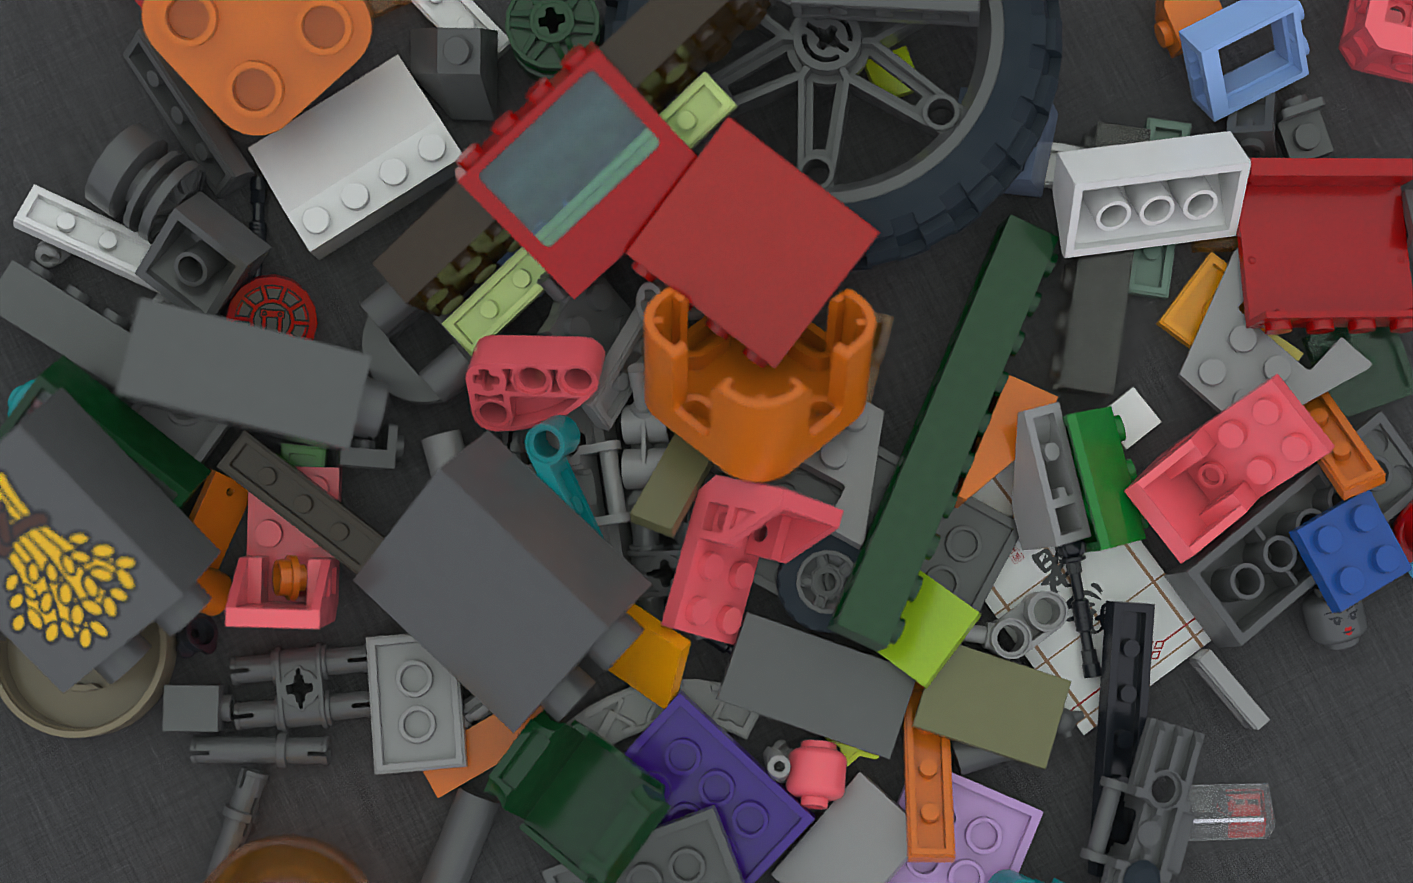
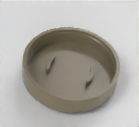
(92, 704)

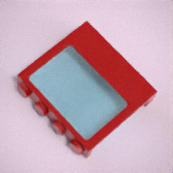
(577, 168)

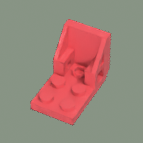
(1379, 38)
(1227, 466)
(273, 538)
(725, 546)

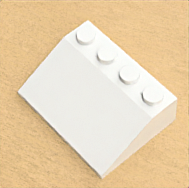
(357, 157)

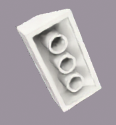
(1149, 193)

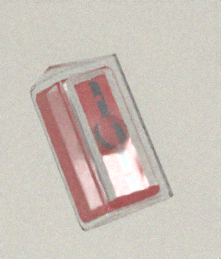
(1231, 811)

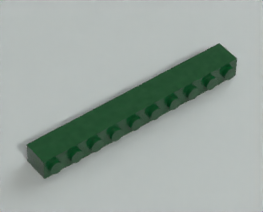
(943, 435)

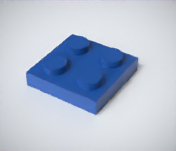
(1350, 551)

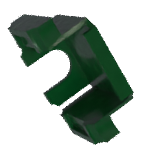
(578, 797)

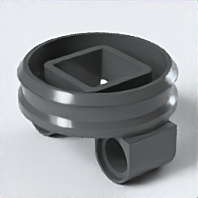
(386, 320)

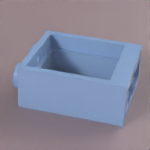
(1224, 94)

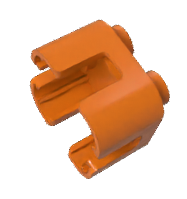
(259, 57)
(750, 416)

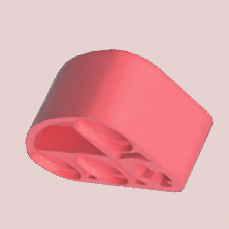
(529, 378)

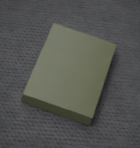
(994, 706)

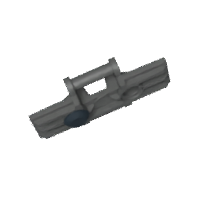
(1160, 826)

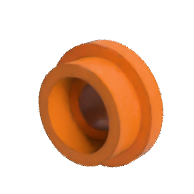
(289, 577)

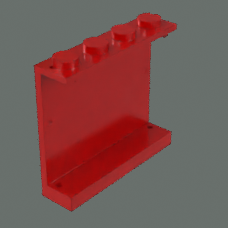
(751, 243)
(1325, 245)

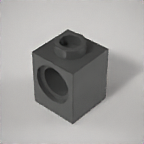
(197, 707)

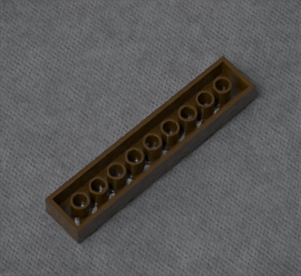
(656, 53)

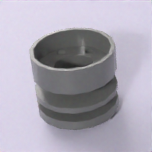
(142, 180)

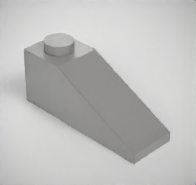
(1045, 482)

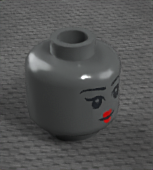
(1333, 629)

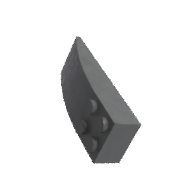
(1255, 566)

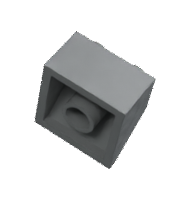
(202, 256)

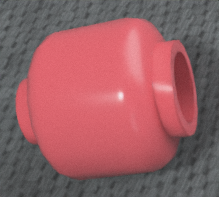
(817, 773)

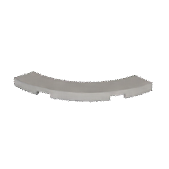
(632, 712)

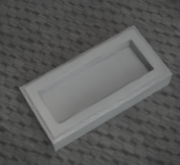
(1228, 689)

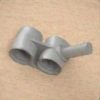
(644, 433)
(1024, 623)

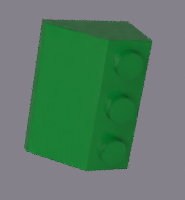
(1103, 477)

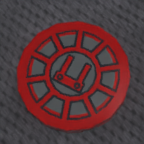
(275, 305)

